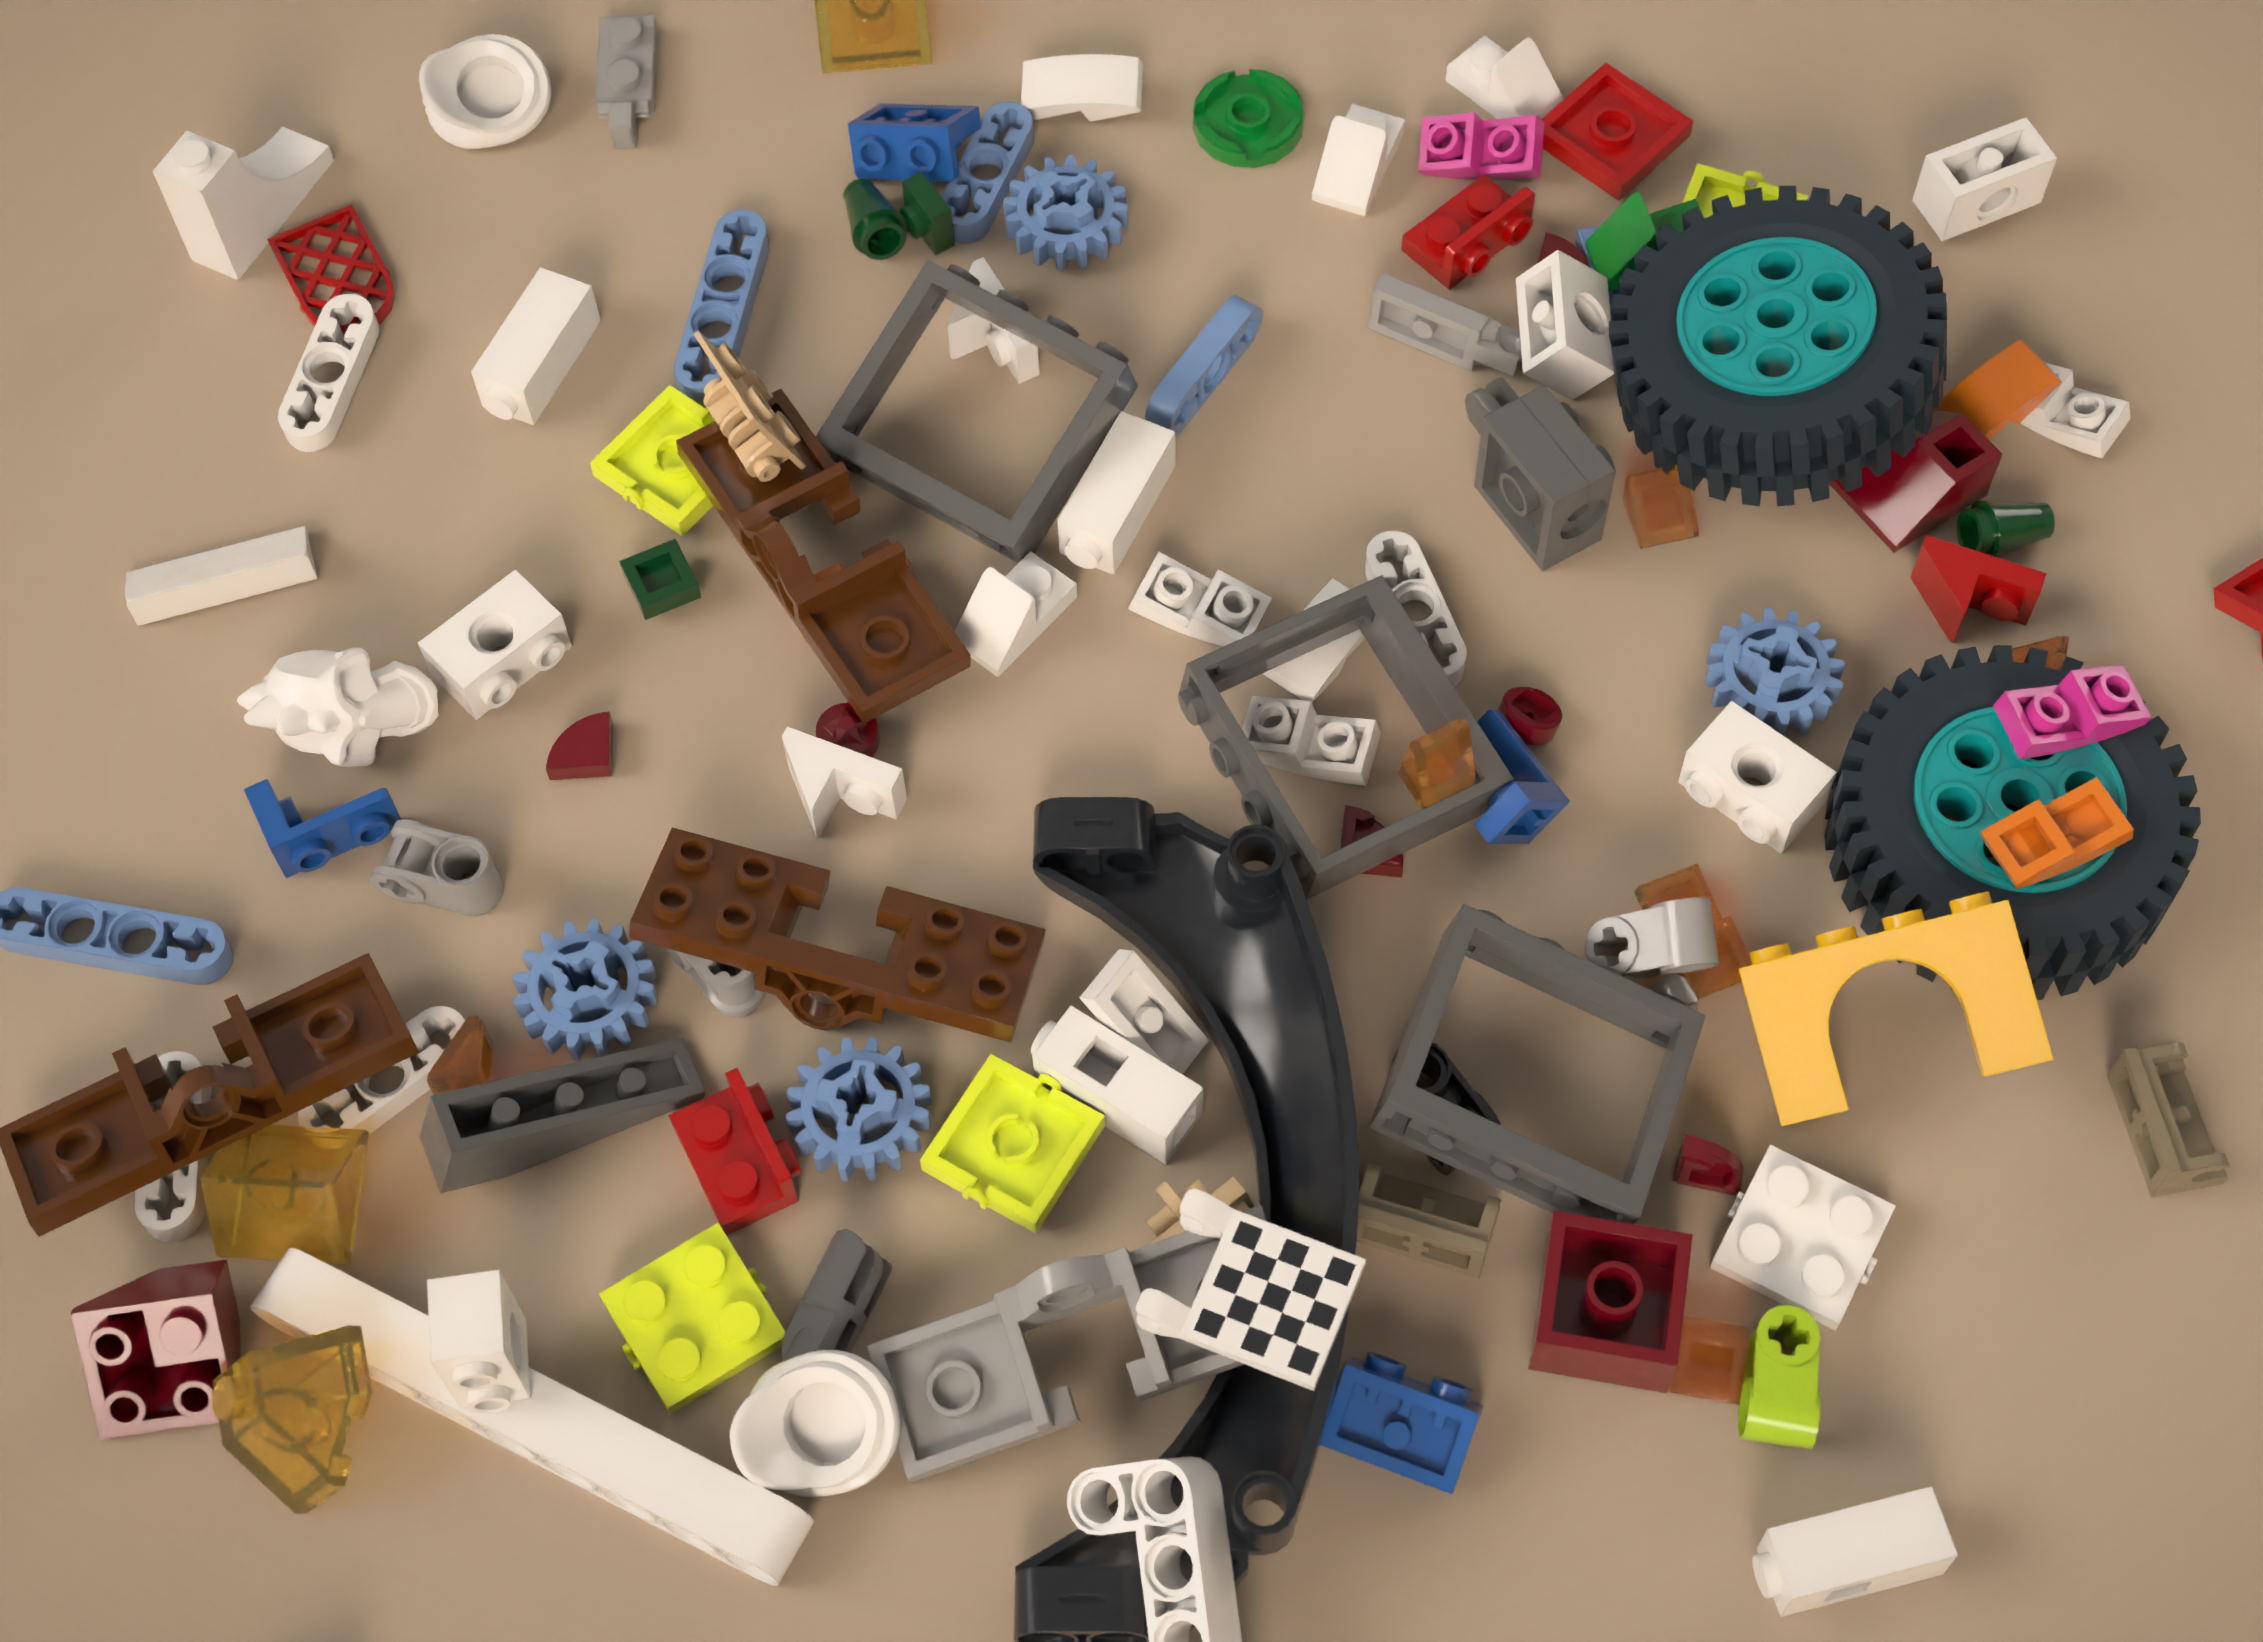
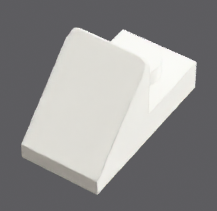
(1504, 81)
(1356, 158)
(971, 332)
(1013, 611)
(832, 772)
(1141, 1010)

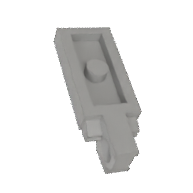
(626, 74)
(1442, 327)

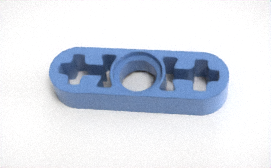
(984, 150)
(1204, 364)

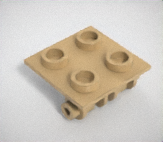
(745, 417)

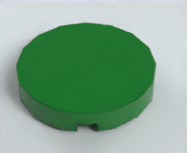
(1248, 118)

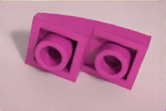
(1469, 147)
(2076, 713)

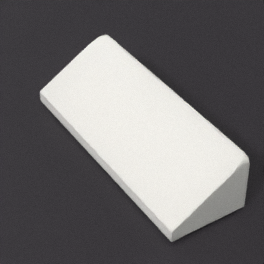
(219, 576)

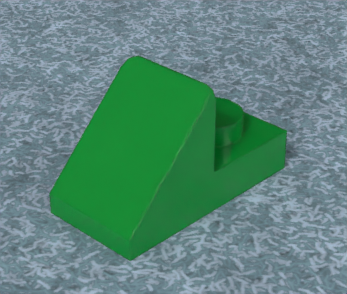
(1626, 231)

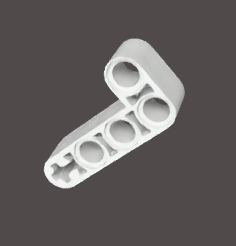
(1161, 1536)

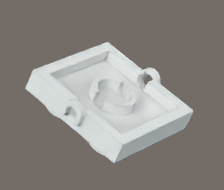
(1802, 1237)

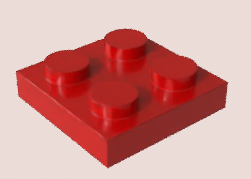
(1613, 131)

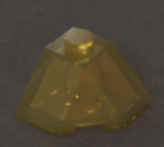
(291, 1411)

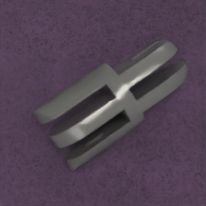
(837, 1297)

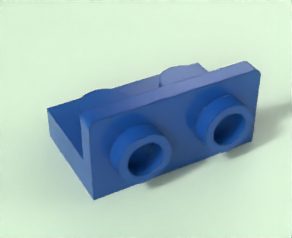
(911, 139)
(1402, 1421)

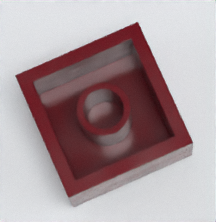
(1611, 1302)

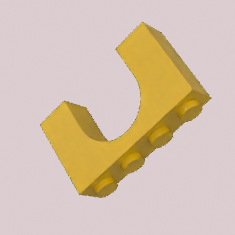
(1969, 949)

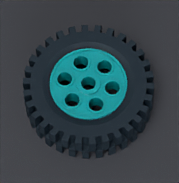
(1780, 345)
(1910, 857)

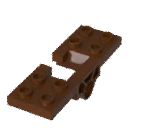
(864, 622)
(743, 907)
(114, 1141)

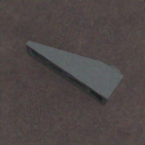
(542, 1114)

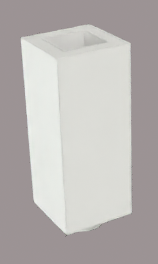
(536, 346)
(1116, 493)
(1133, 1089)
(1854, 1552)

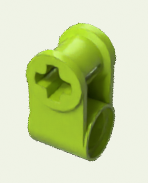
(1778, 1389)

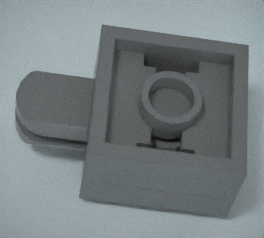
(1540, 471)

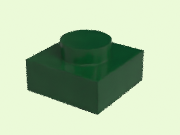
(927, 214)
(660, 579)

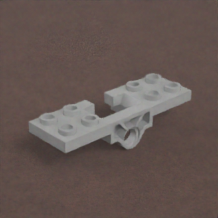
(971, 1377)

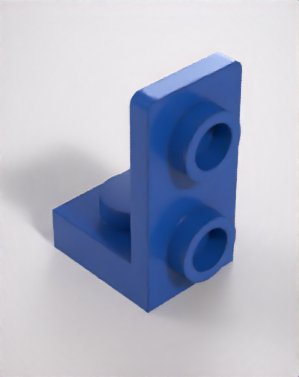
(1526, 804)
(312, 843)

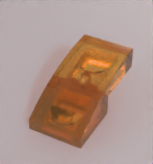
(1732, 953)

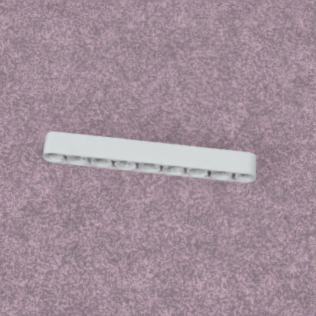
(552, 1427)

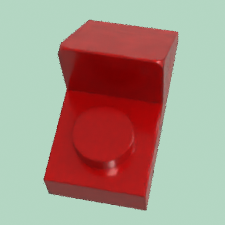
(1961, 578)

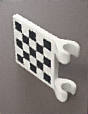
(1265, 1297)

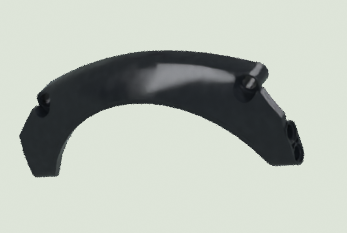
(1262, 987)

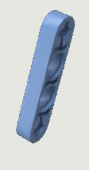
(715, 305)
(111, 929)

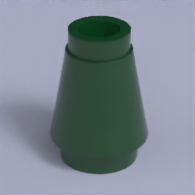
(873, 221)
(2004, 526)

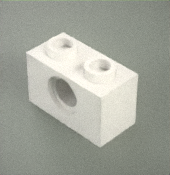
(1984, 179)
(1564, 325)
(505, 615)
(1742, 747)
(478, 1340)

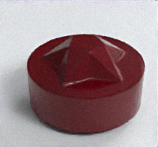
(1531, 714)
(844, 728)

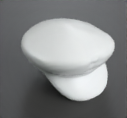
(485, 91)
(817, 1425)

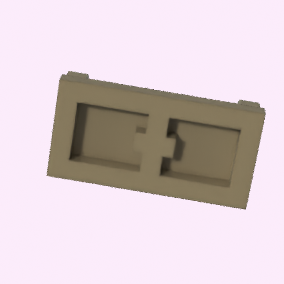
(2165, 1120)
(1425, 1222)

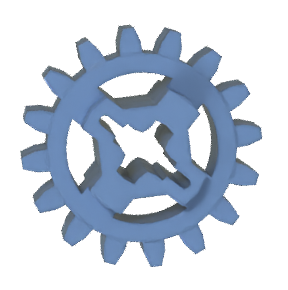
(1065, 212)
(1775, 671)
(591, 1012)
(839, 1089)

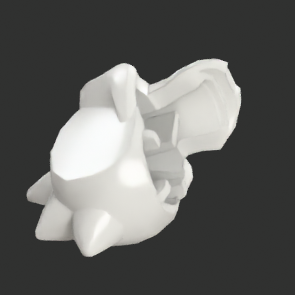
(339, 706)

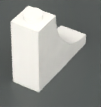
(234, 203)

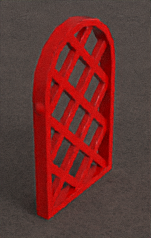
(319, 226)

